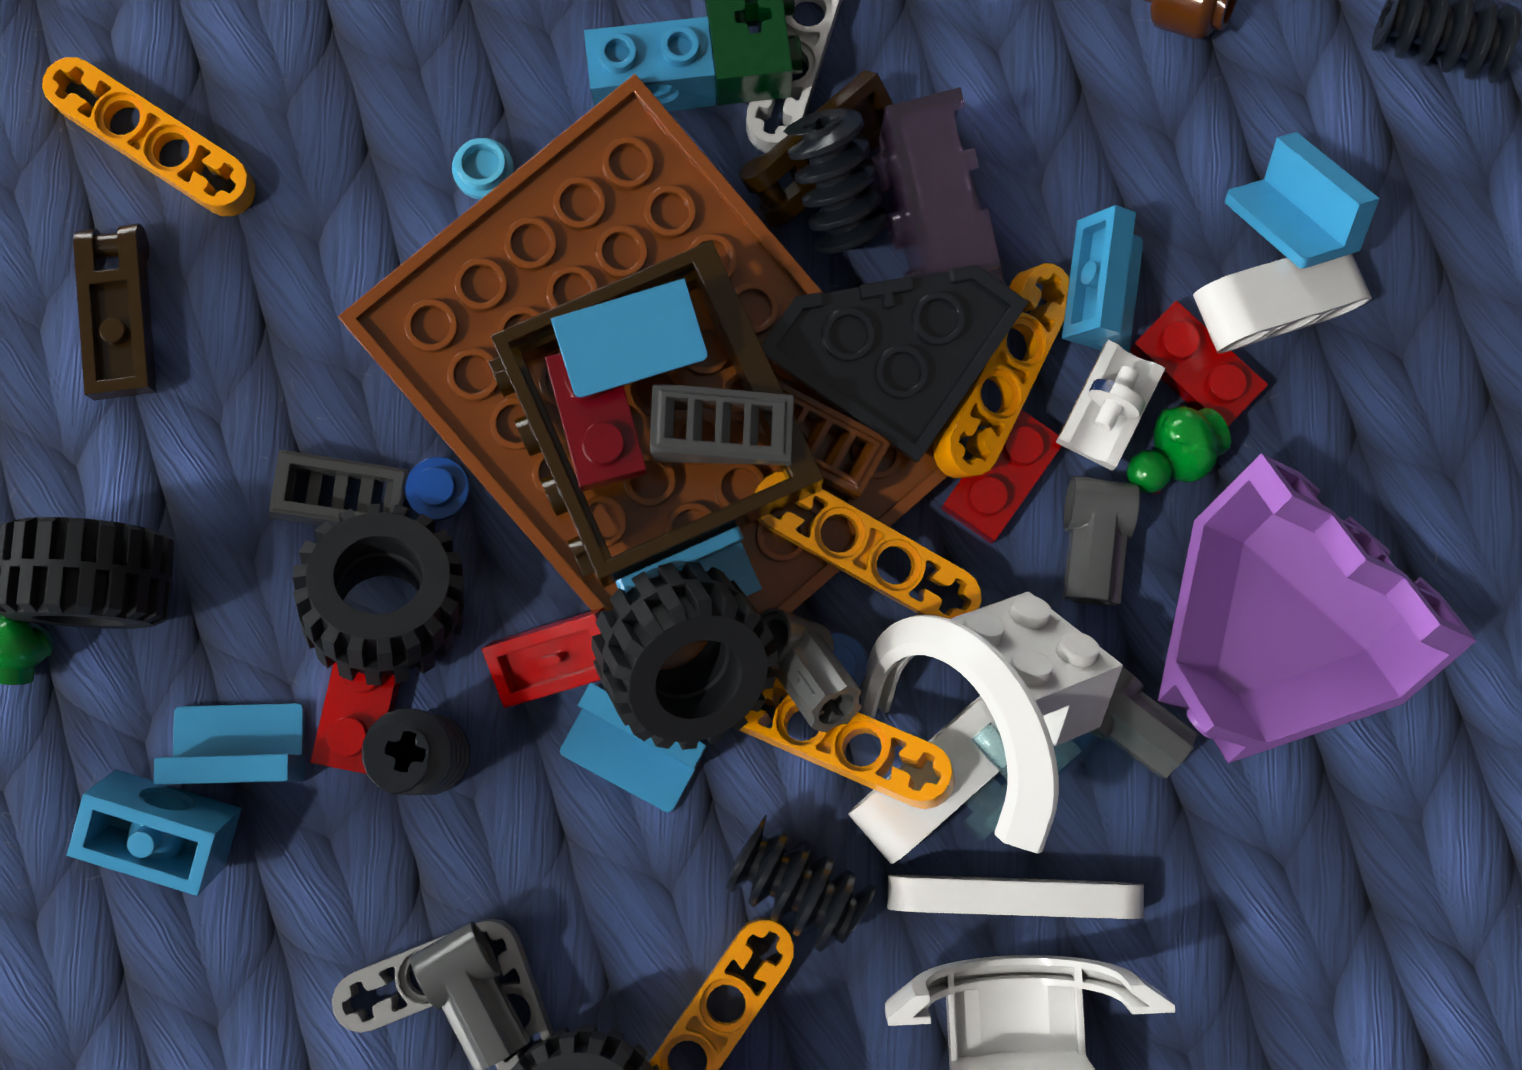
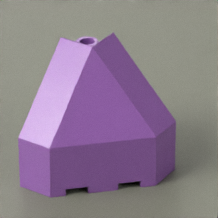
(1296, 619)

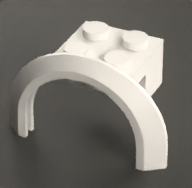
(1036, 679)
(1019, 1008)

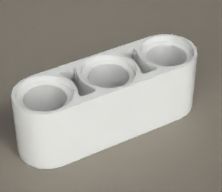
(1278, 300)
(900, 827)

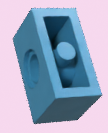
(667, 56)
(154, 832)

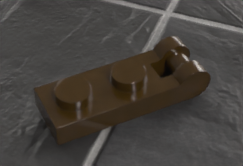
(761, 174)
(114, 313)

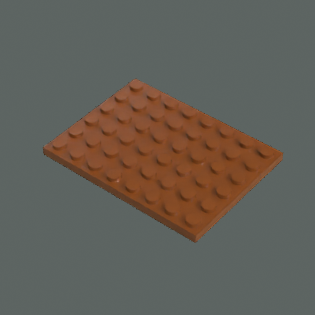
(576, 217)

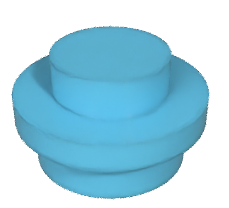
(481, 166)

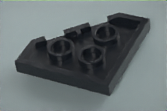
(897, 348)

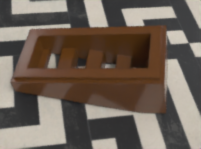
(850, 432)

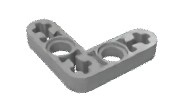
(388, 1009)

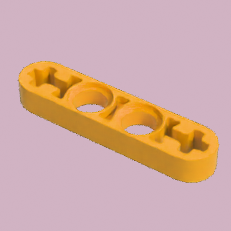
(149, 136)
(1009, 374)
(869, 543)
(829, 749)
(721, 1037)

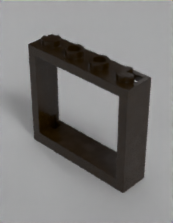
(536, 337)

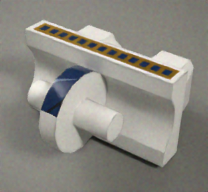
(1110, 405)

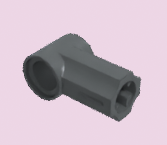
(1099, 522)
(812, 670)
(1145, 728)
(462, 979)

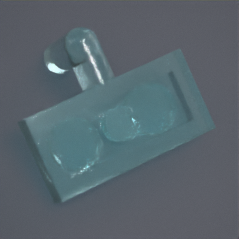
(990, 798)

